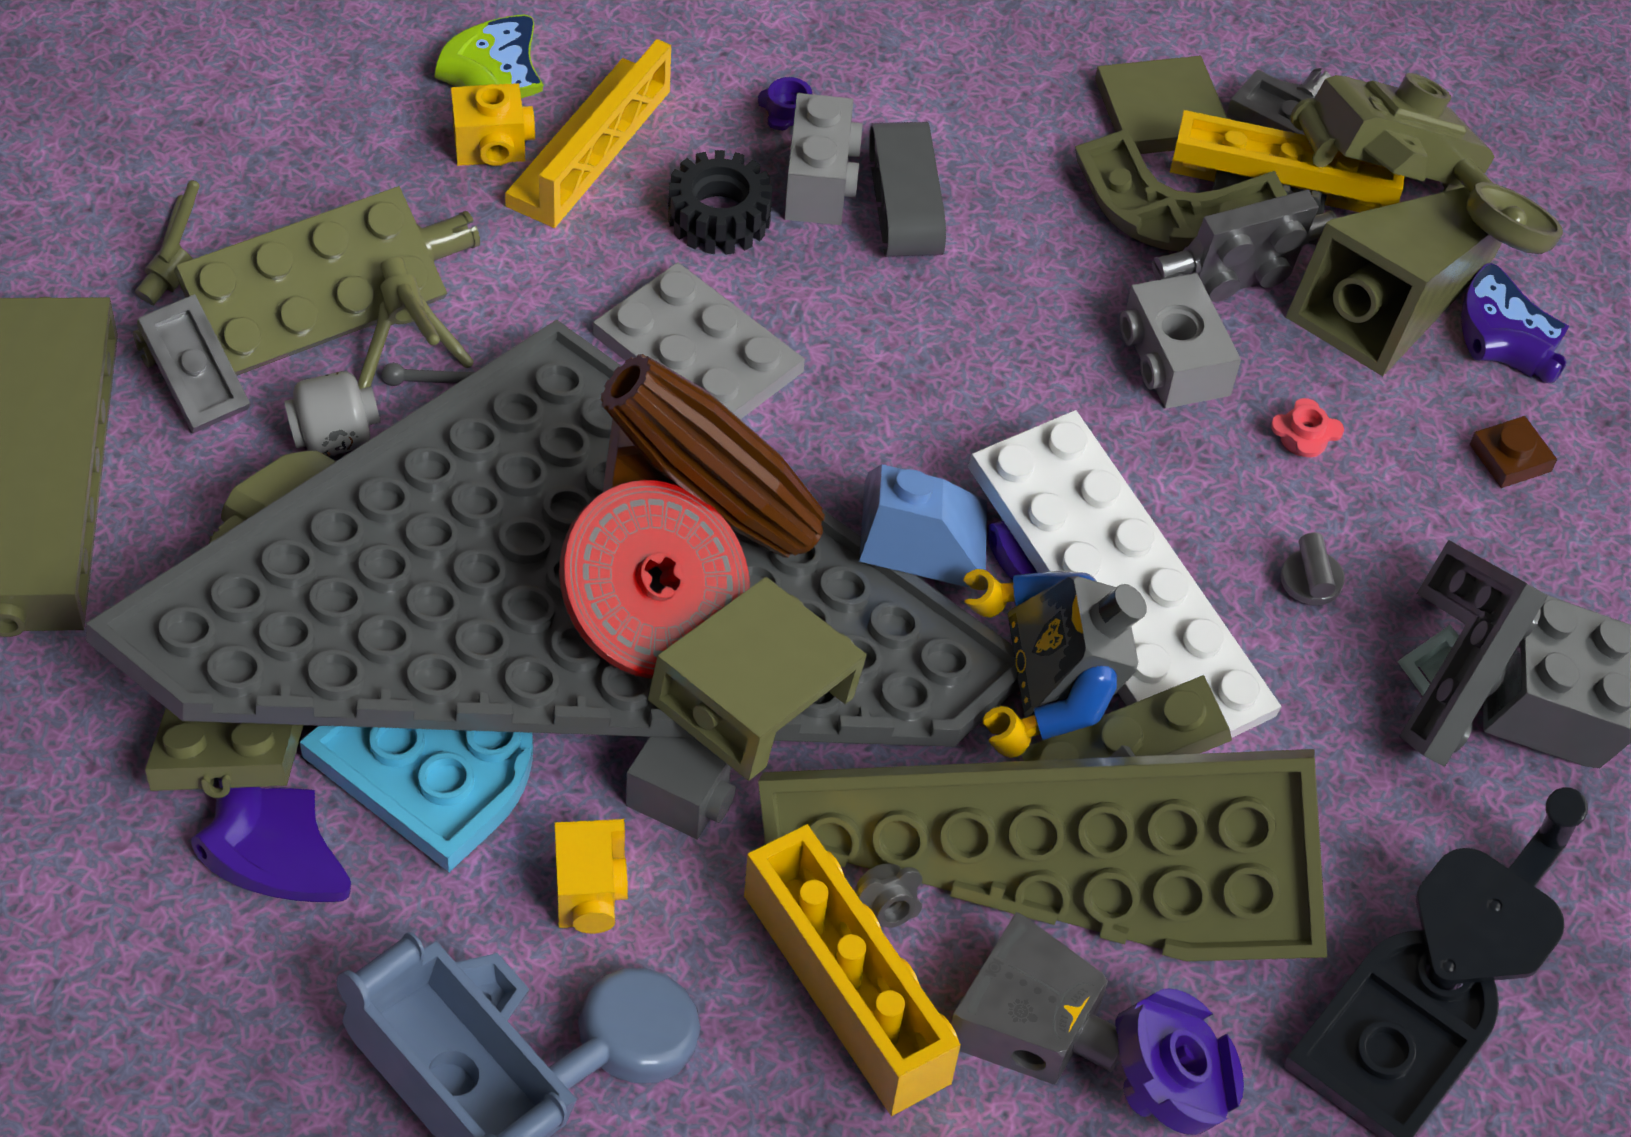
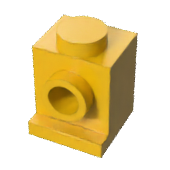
(590, 873)

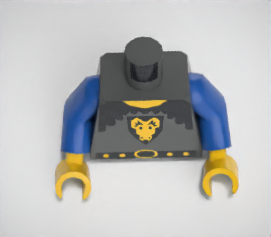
(1068, 649)

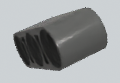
(907, 188)

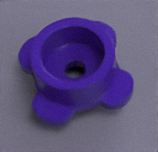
(781, 101)

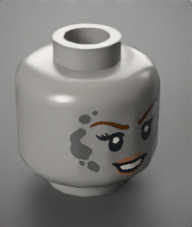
(331, 413)

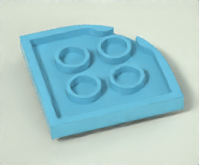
(428, 784)

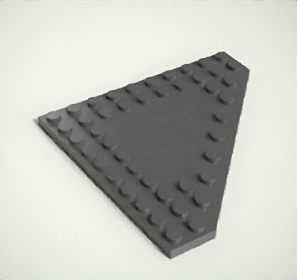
(432, 598)

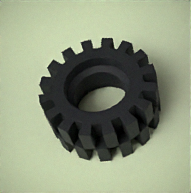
(723, 179)

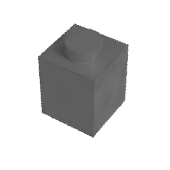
(680, 784)

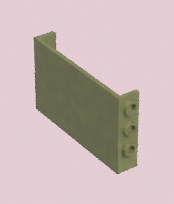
(52, 451)

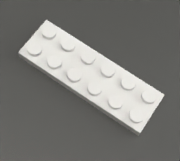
(1082, 516)

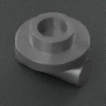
(1312, 573)

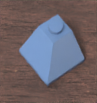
(922, 525)

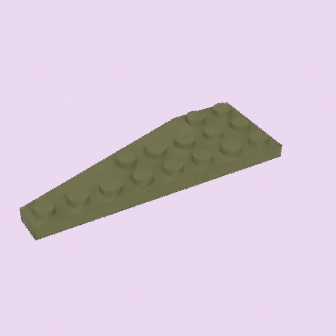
(1146, 849)

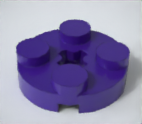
(1155, 1047)

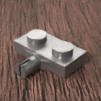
(1270, 101)

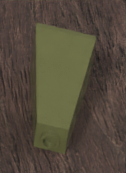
(1390, 275)

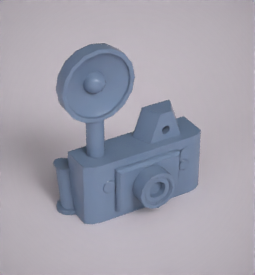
(466, 1072)

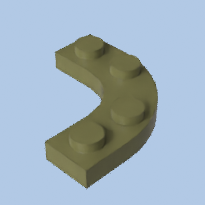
(1151, 209)

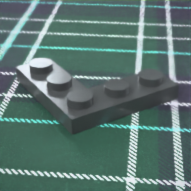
(1497, 617)

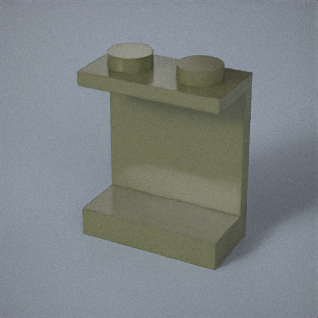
(753, 674)

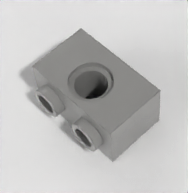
(1180, 341)

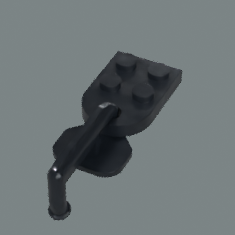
(1405, 1036)

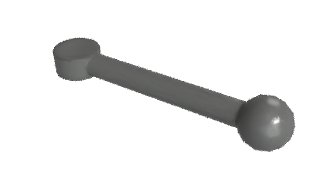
(395, 374)

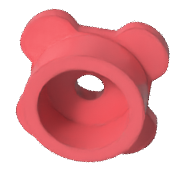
(1302, 439)

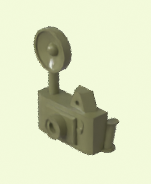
(1420, 139)

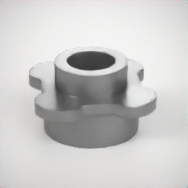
(891, 893)

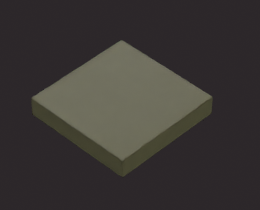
(1152, 98)

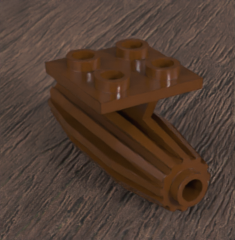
(687, 437)

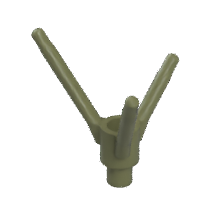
(162, 267)
(402, 306)

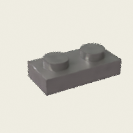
(193, 363)

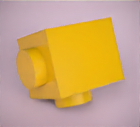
(490, 124)

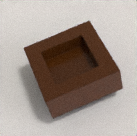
(1513, 451)

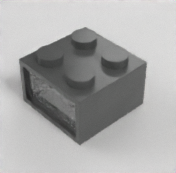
(1567, 687)

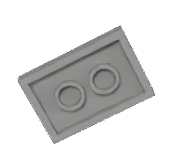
(700, 338)

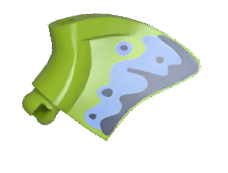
(491, 55)

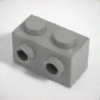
(819, 159)

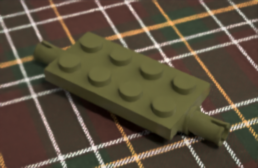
(314, 277)

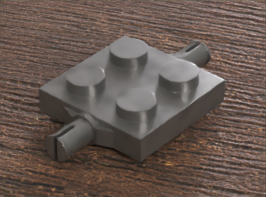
(1248, 245)

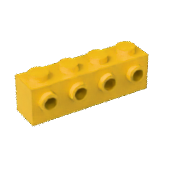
(851, 970)

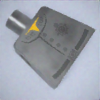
(1035, 1007)

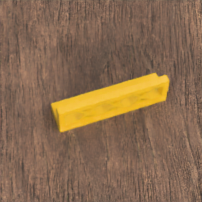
(592, 137)
(1252, 150)

